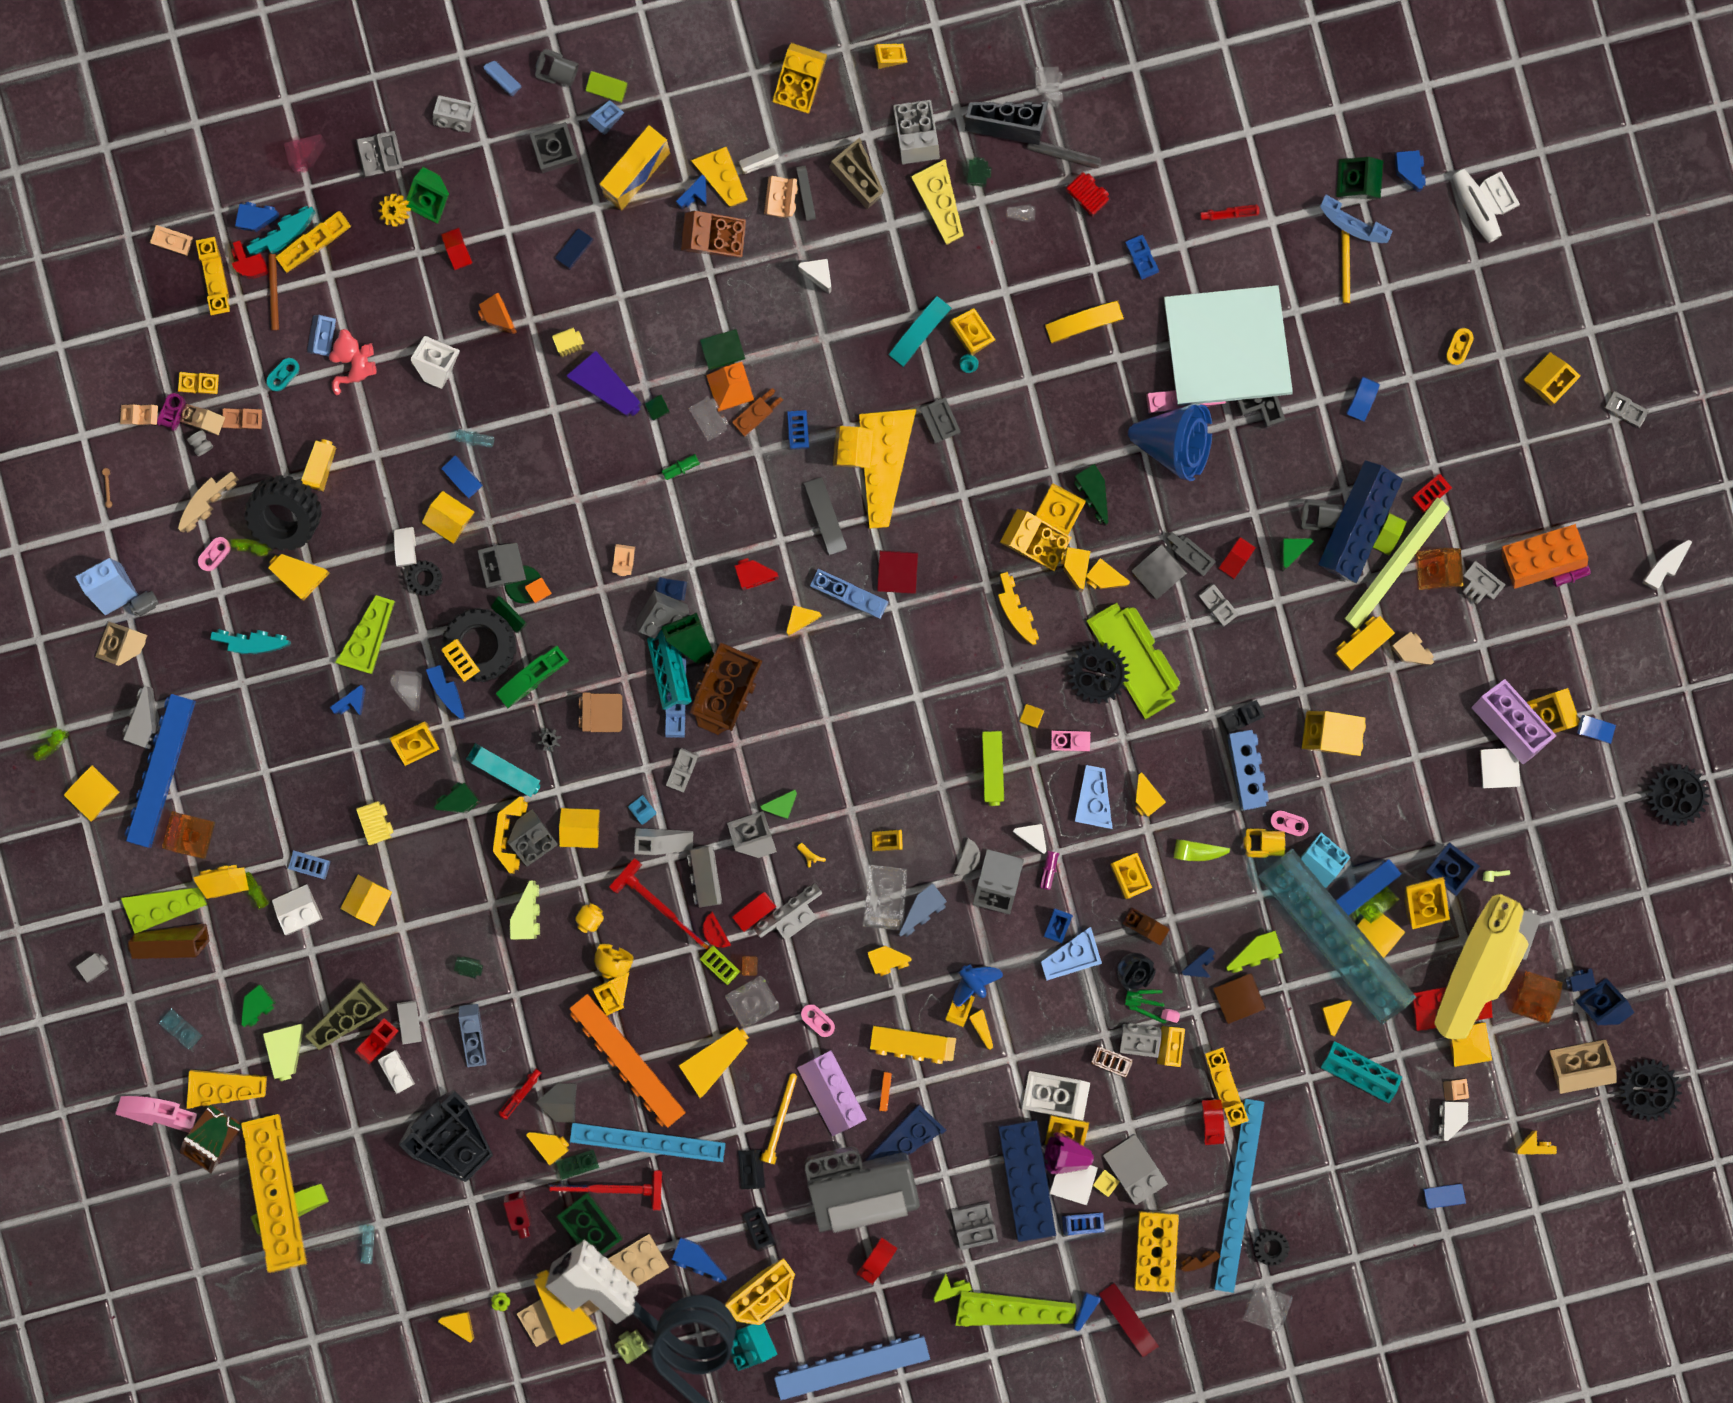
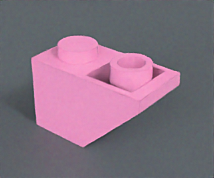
(1070, 741)

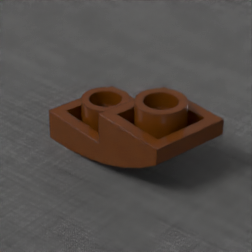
(1193, 1263)

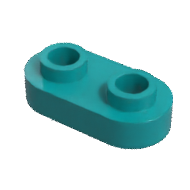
(281, 373)

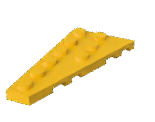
(888, 454)

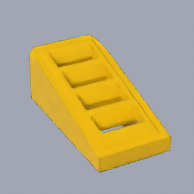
(451, 646)
(979, 1021)

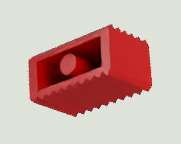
(1087, 193)

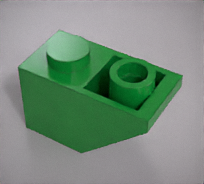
(256, 1004)

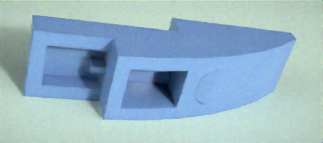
(849, 594)

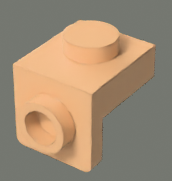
(623, 560)

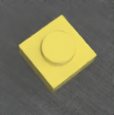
(1106, 1183)

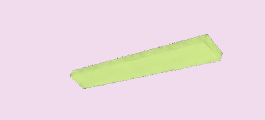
(1397, 563)

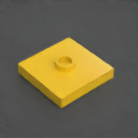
(1060, 508)

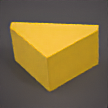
(889, 55)
(800, 618)
(887, 840)
(1334, 1015)
(460, 1324)

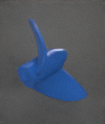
(973, 982)

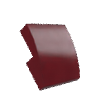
(897, 571)

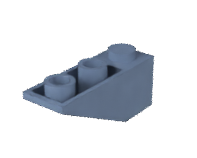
(924, 904)
(472, 1035)

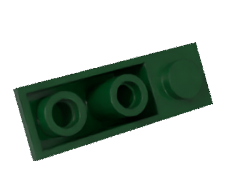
(1093, 486)

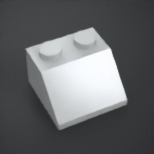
(296, 910)

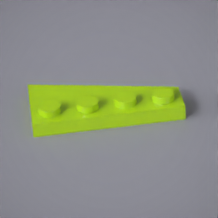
(157, 908)

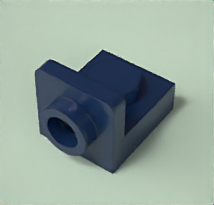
(672, 588)

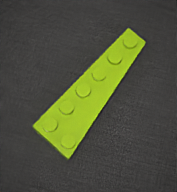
(991, 1309)

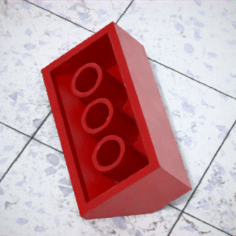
(1427, 1005)

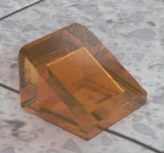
(749, 965)

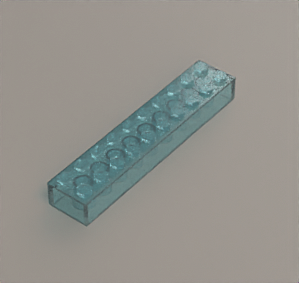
(1337, 936)

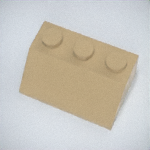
(1583, 1066)

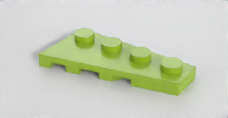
(365, 643)

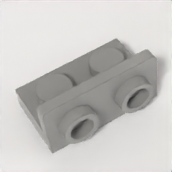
(453, 113)
(1140, 1040)

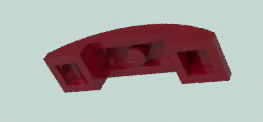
(1128, 1320)

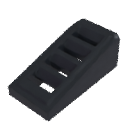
(771, 1242)

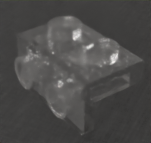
(708, 418)

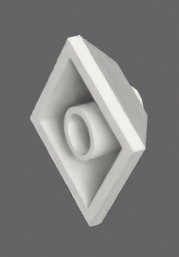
(434, 361)

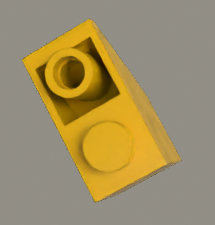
(886, 958)

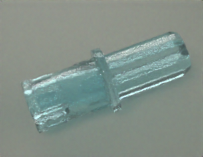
(474, 438)
(367, 1244)

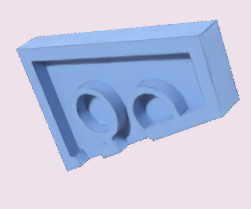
(1093, 800)
(1073, 956)

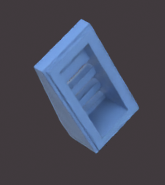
(324, 869)

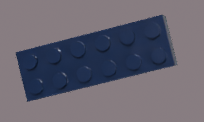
(1360, 521)
(1027, 1180)

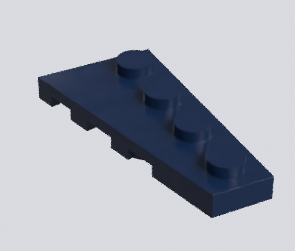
(909, 1134)

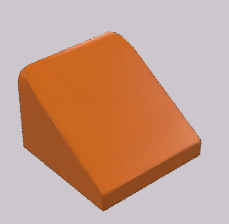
(538, 590)

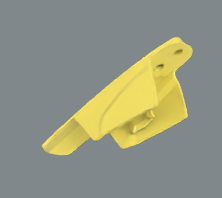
(1483, 967)

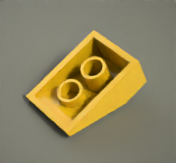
(1426, 903)

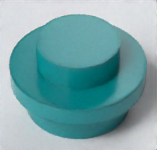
(969, 363)

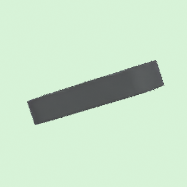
(806, 193)

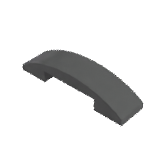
(825, 516)

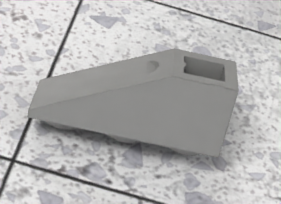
(662, 841)

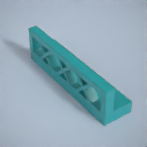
(673, 668)
(1360, 1075)

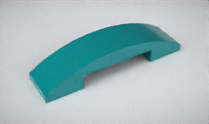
(919, 331)

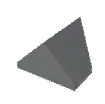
(560, 1102)

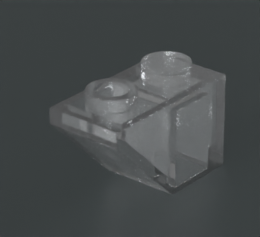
(1047, 84)

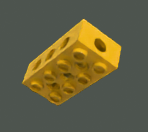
(1166, 1260)

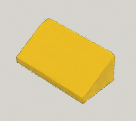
(1171, 1046)

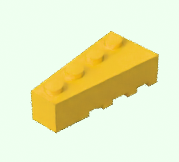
(913, 1044)

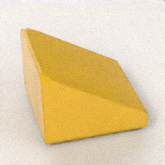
(1031, 716)

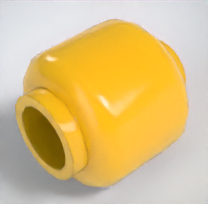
(589, 918)

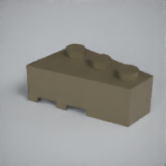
(857, 174)

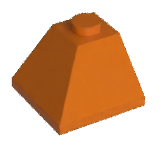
(496, 314)
(730, 386)

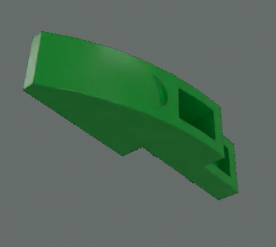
(531, 676)

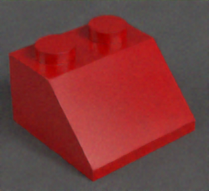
(754, 574)

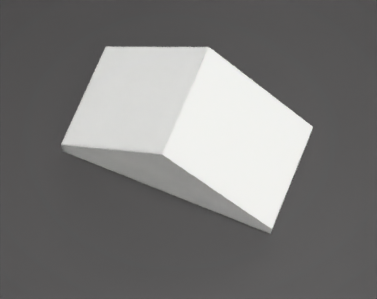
(1033, 835)

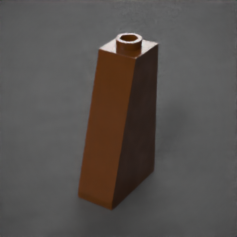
(169, 943)

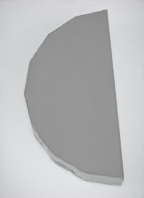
(969, 858)

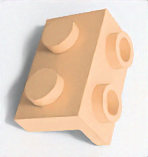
(780, 197)

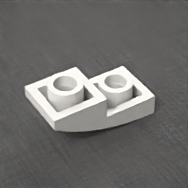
(404, 546)

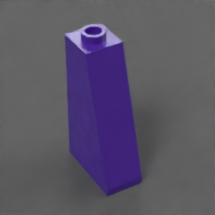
(602, 382)

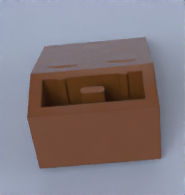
(713, 234)

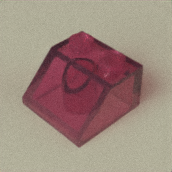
(304, 152)

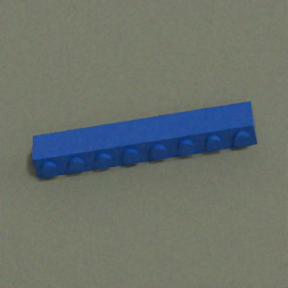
(160, 771)

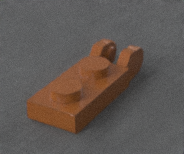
(756, 413)

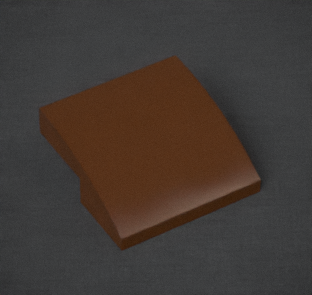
(1239, 998)

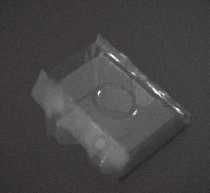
(752, 1002)

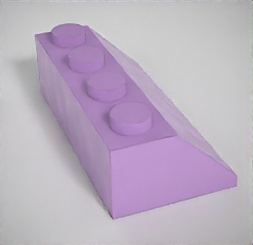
(1513, 721)
(832, 1093)

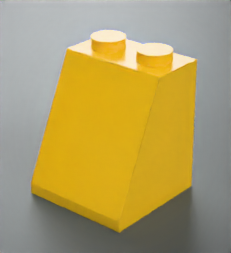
(852, 447)
(1333, 733)

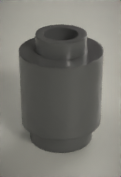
(143, 603)

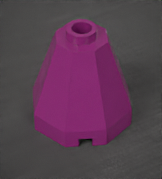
(1066, 1155)

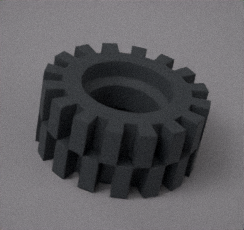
(414, 572)
(1271, 1236)

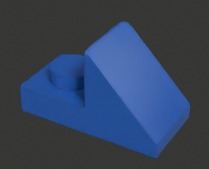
(697, 189)
(355, 698)

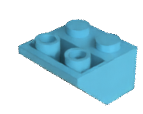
(1324, 859)

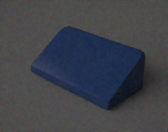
(574, 249)

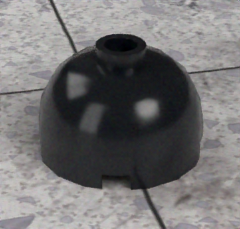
(1135, 971)

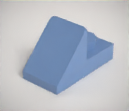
(605, 117)

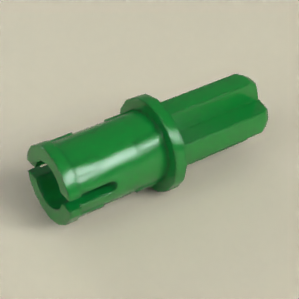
(680, 467)

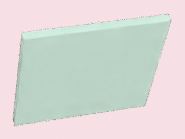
(1228, 345)

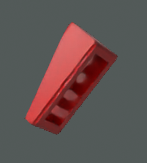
(1420, 504)

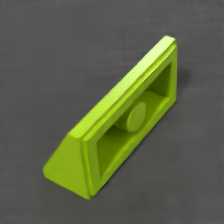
(606, 86)

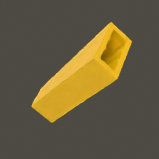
(710, 1063)
(566, 1323)

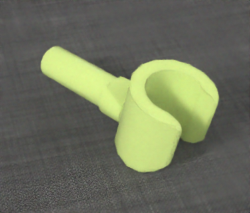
(1489, 875)

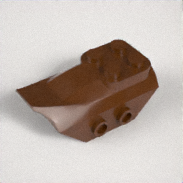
(725, 689)

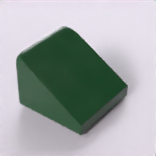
(657, 407)

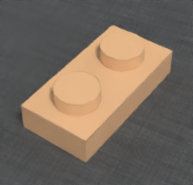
(171, 240)

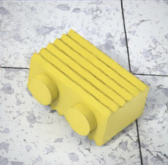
(568, 342)
(374, 823)

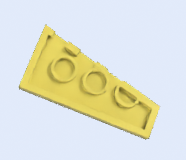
(939, 199)

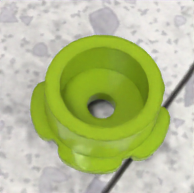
(505, 1302)

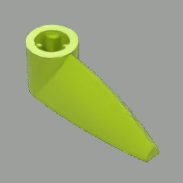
(1198, 851)

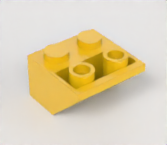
(1551, 378)
(222, 881)

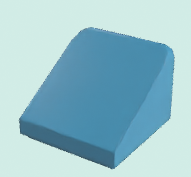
(642, 810)

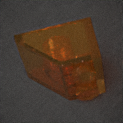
(1439, 568)
(188, 835)

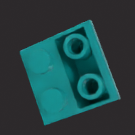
(752, 1346)

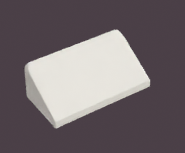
(759, 160)

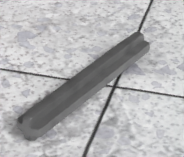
(1066, 154)

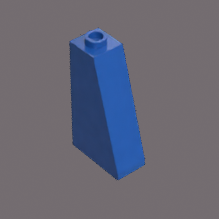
(1368, 886)

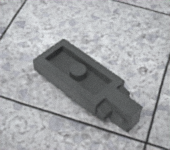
(1191, 553)

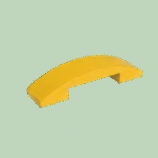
(1084, 321)

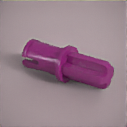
(1571, 576)
(1049, 870)

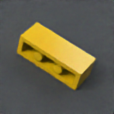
(1363, 642)

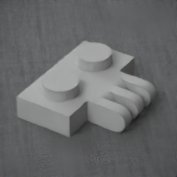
(1482, 583)

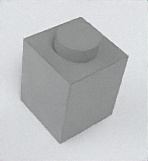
(93, 967)

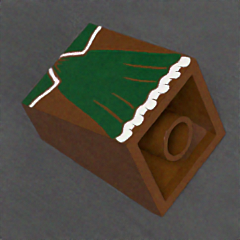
(210, 1138)

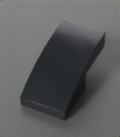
(1242, 717)

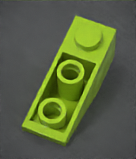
(1258, 949)

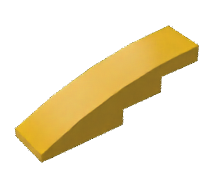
(313, 241)

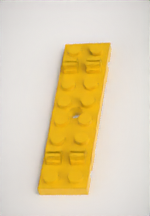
(276, 1213)

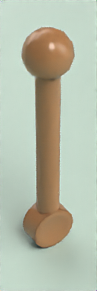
(106, 472)

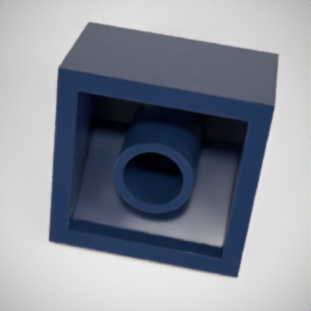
(1453, 867)

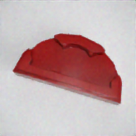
(714, 933)

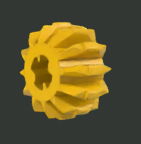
(387, 210)

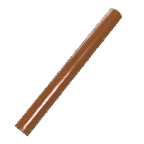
(273, 292)

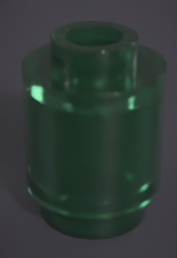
(468, 967)

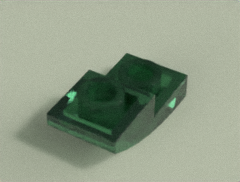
(577, 1164)

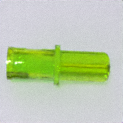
(256, 892)

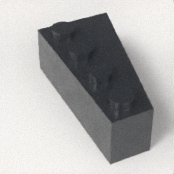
(1008, 120)

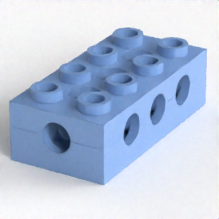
(1242, 780)

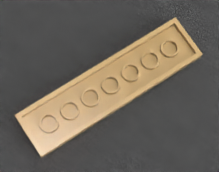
(636, 1262)

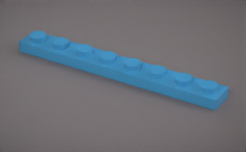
(647, 1142)

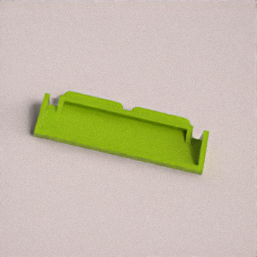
(1150, 673)

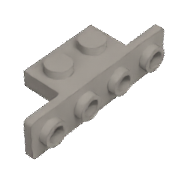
(791, 916)

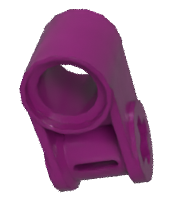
(171, 413)

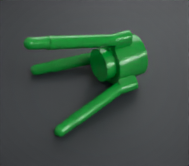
(1134, 999)

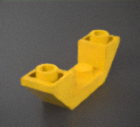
(214, 276)
(516, 808)
(1226, 1087)

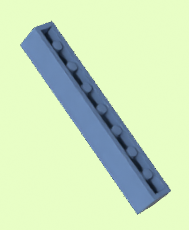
(852, 1367)

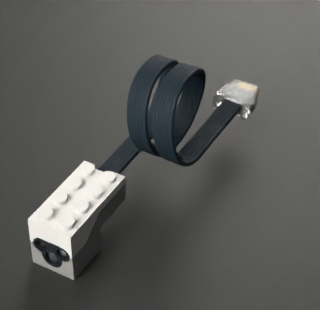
(588, 1275)

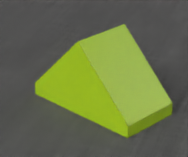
(1389, 534)

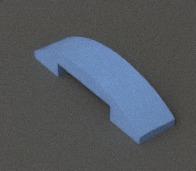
(1353, 226)

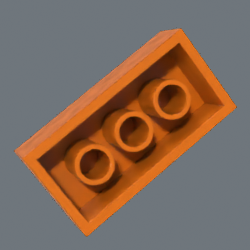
(1544, 556)

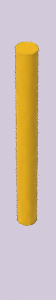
(1345, 268)

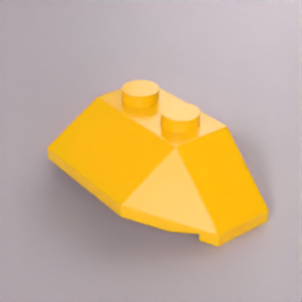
(762, 1294)

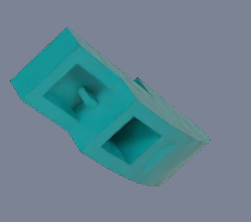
(291, 229)
(257, 644)

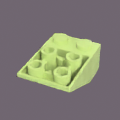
(523, 920)

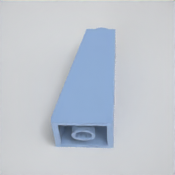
(107, 585)

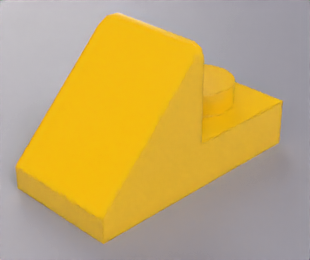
(959, 1014)
(1530, 1146)

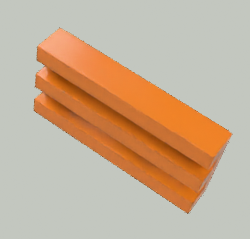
(885, 1091)

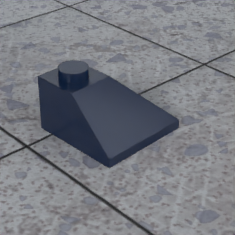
(1605, 1004)

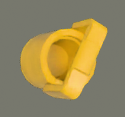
(1271, 843)

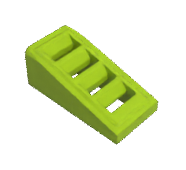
(734, 973)

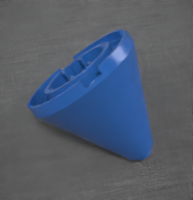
(1176, 439)

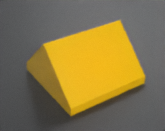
(972, 331)
(447, 517)
(414, 743)
(579, 828)
(1130, 876)
(366, 900)
(1072, 1128)

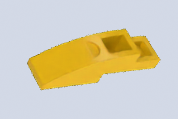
(1019, 618)

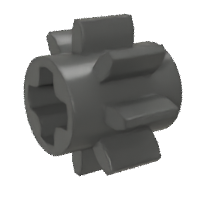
(554, 743)

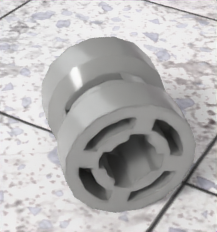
(200, 443)

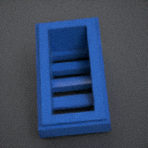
(798, 445)
(1067, 1224)
(1087, 1306)

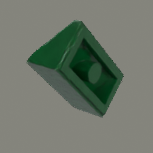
(509, 614)

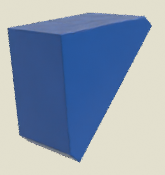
(1058, 925)

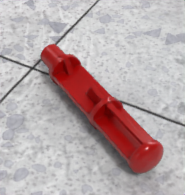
(1232, 212)
(519, 1094)

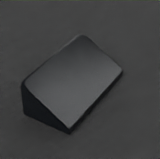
(751, 1169)

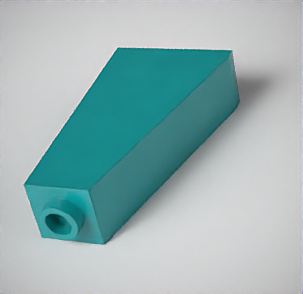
(503, 770)

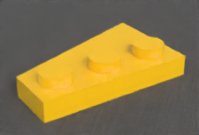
(722, 175)

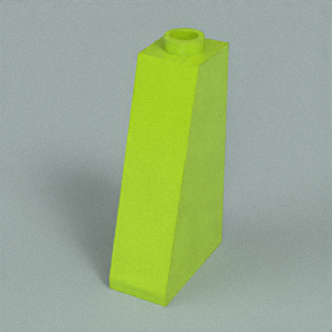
(993, 767)

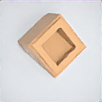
(1455, 1089)

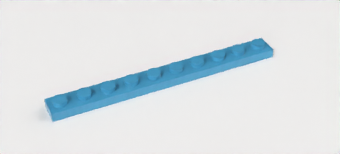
(1239, 1197)

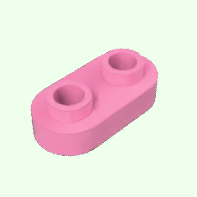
(214, 554)
(1289, 822)
(817, 1021)

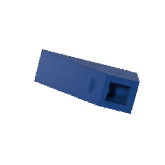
(693, 1255)

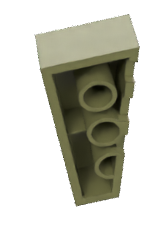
(349, 1013)

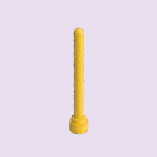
(769, 1154)

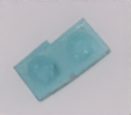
(181, 1029)

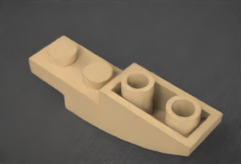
(199, 505)

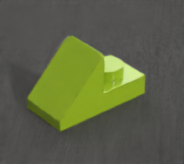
(946, 1291)

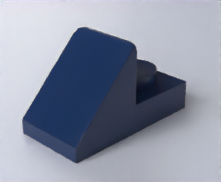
(1195, 967)

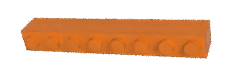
(629, 1062)

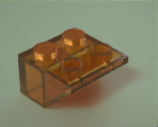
(1537, 997)

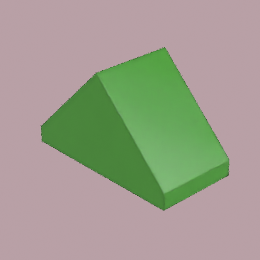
(781, 806)

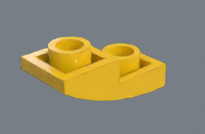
(198, 383)

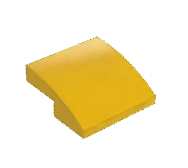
(91, 793)
(1381, 933)

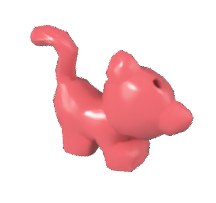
(347, 350)

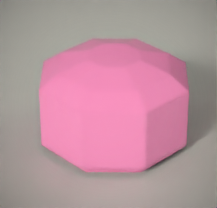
(1170, 1015)

